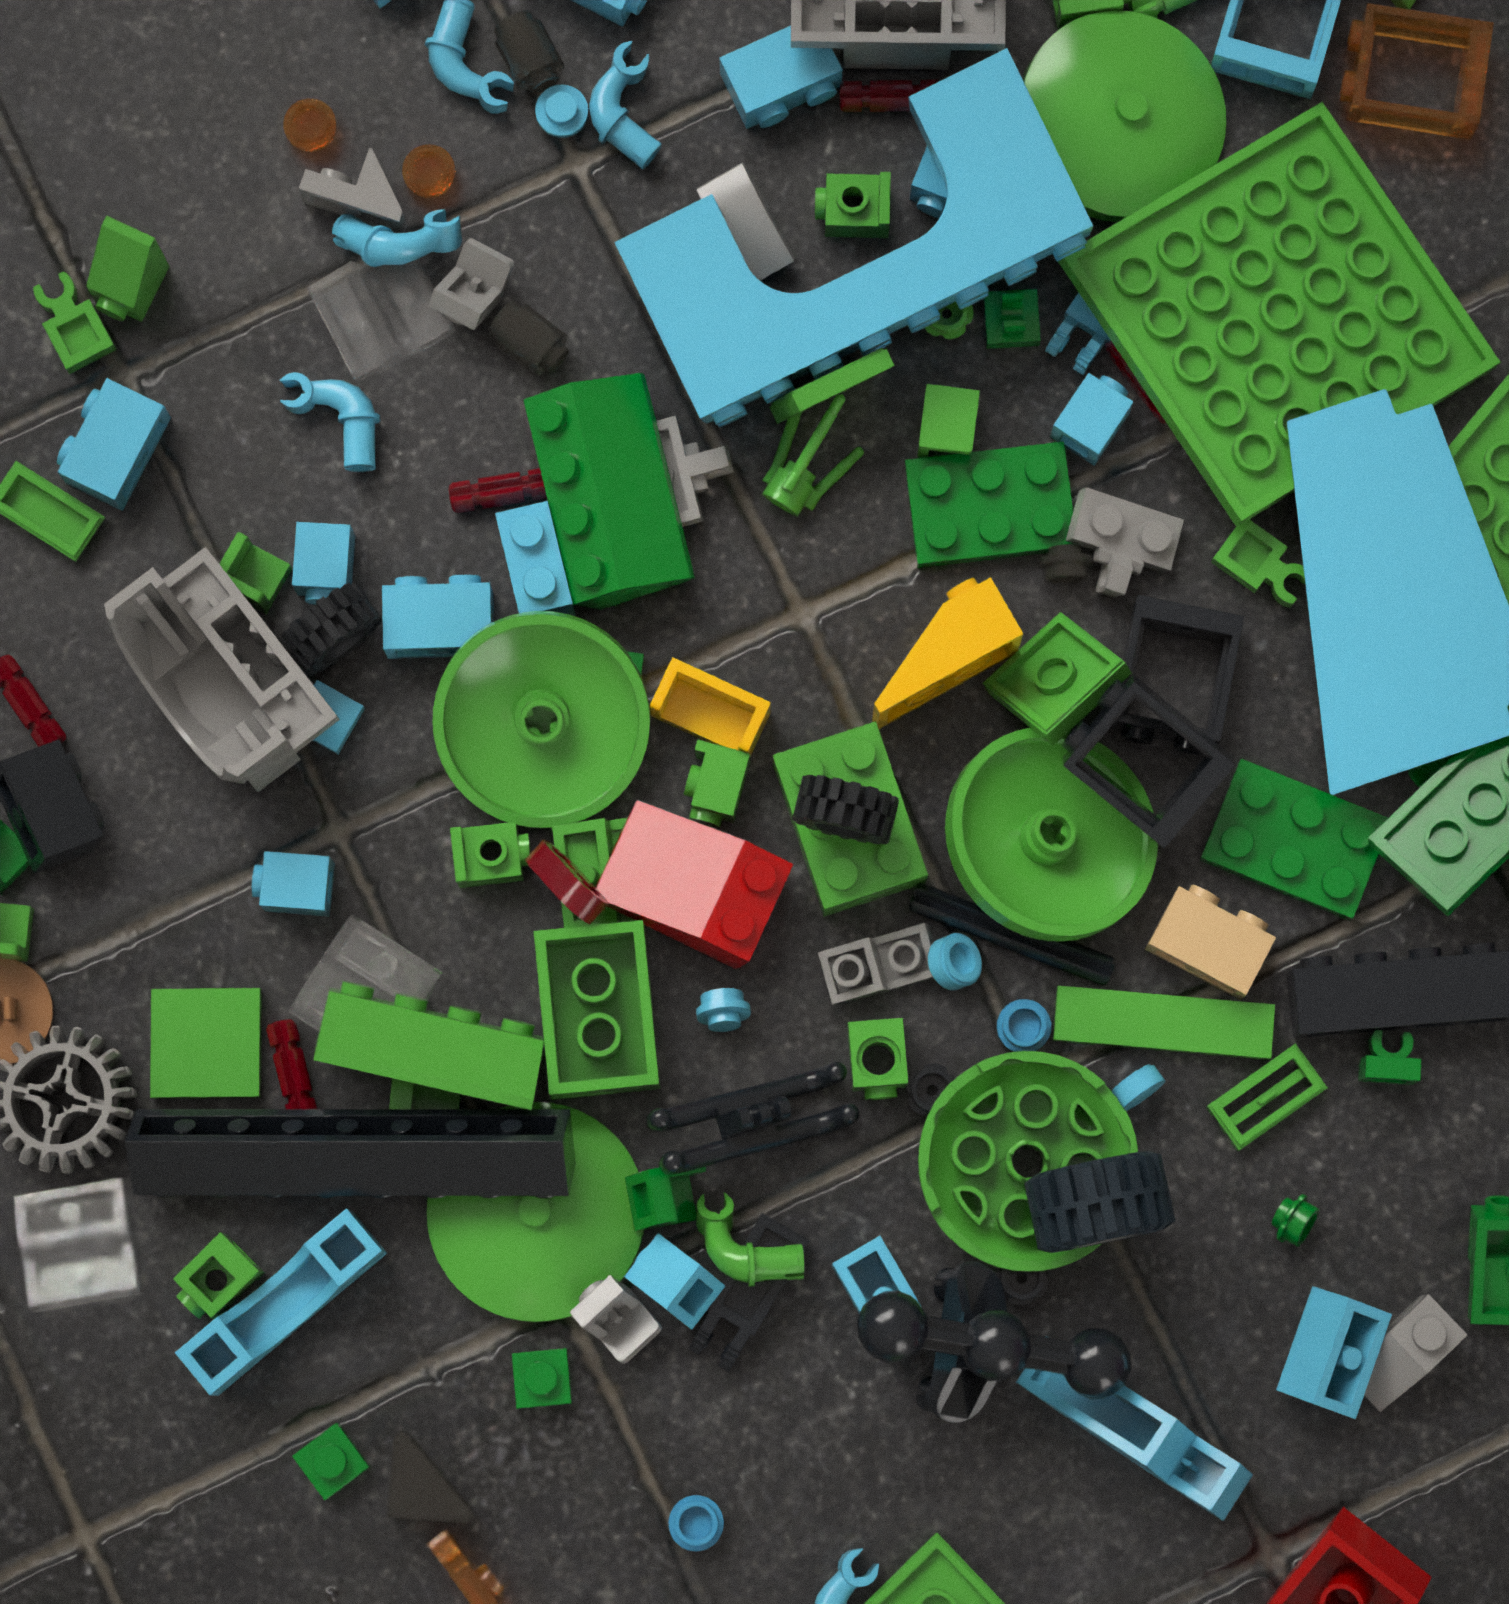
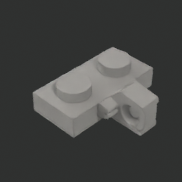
(690, 468)
(1123, 538)

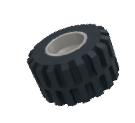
(1099, 1201)

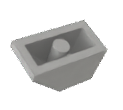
(1411, 1350)

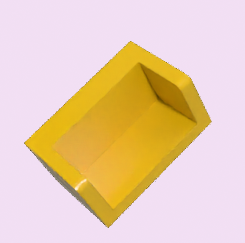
(709, 707)

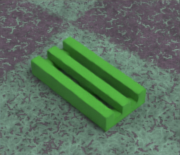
(1228, 1124)

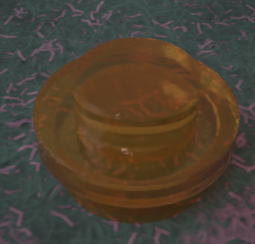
(309, 124)
(428, 170)

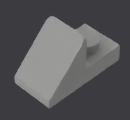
(368, 200)

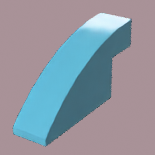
(1149, 1440)

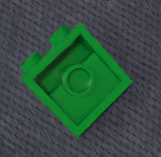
(1489, 1262)

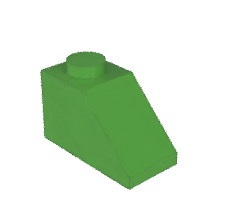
(125, 271)

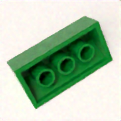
(608, 490)

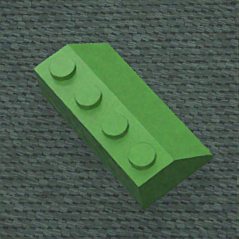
(429, 1046)

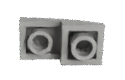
(749, 221)
(877, 964)

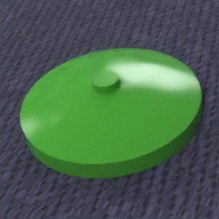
(1127, 108)
(541, 719)
(1042, 843)
(539, 1254)

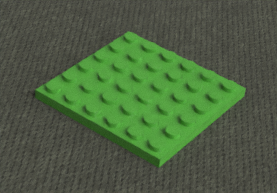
(1273, 298)

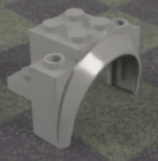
(898, 31)
(218, 681)

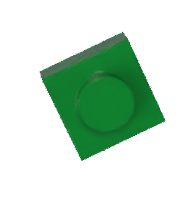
(541, 1378)
(331, 1461)

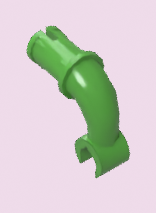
(744, 1261)

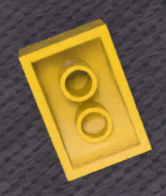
(959, 643)

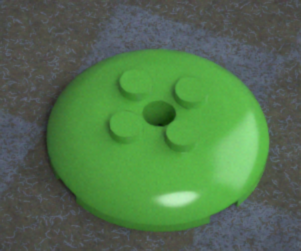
(979, 1125)

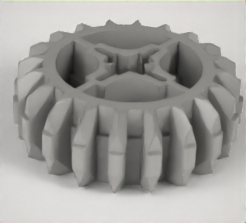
(65, 1075)

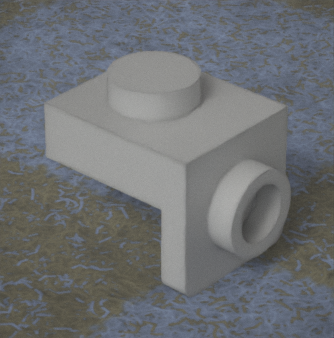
(472, 285)
(616, 1318)

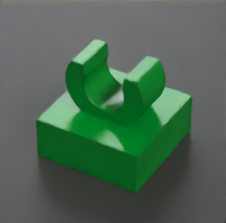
(1011, 319)
(1387, 1066)

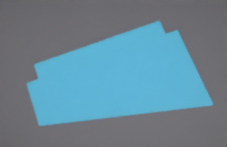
(1396, 592)

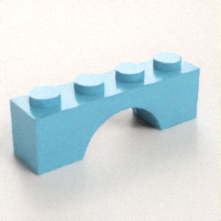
(282, 1304)

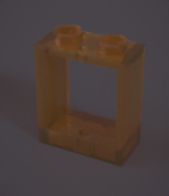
(1425, 27)

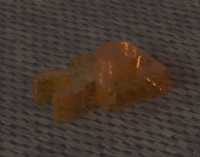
(476, 1584)

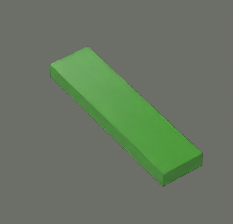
(1163, 1022)

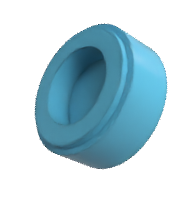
(954, 961)
(1138, 1086)

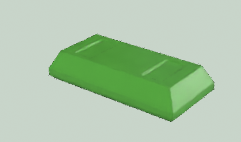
(47, 511)

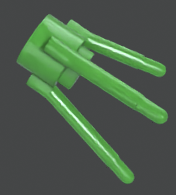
(792, 485)

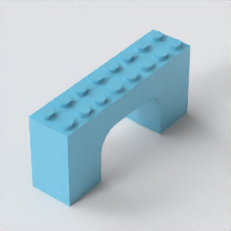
(1000, 217)

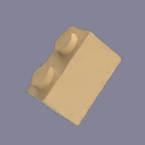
(1211, 941)

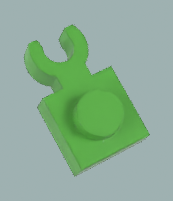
(75, 329)
(1254, 557)

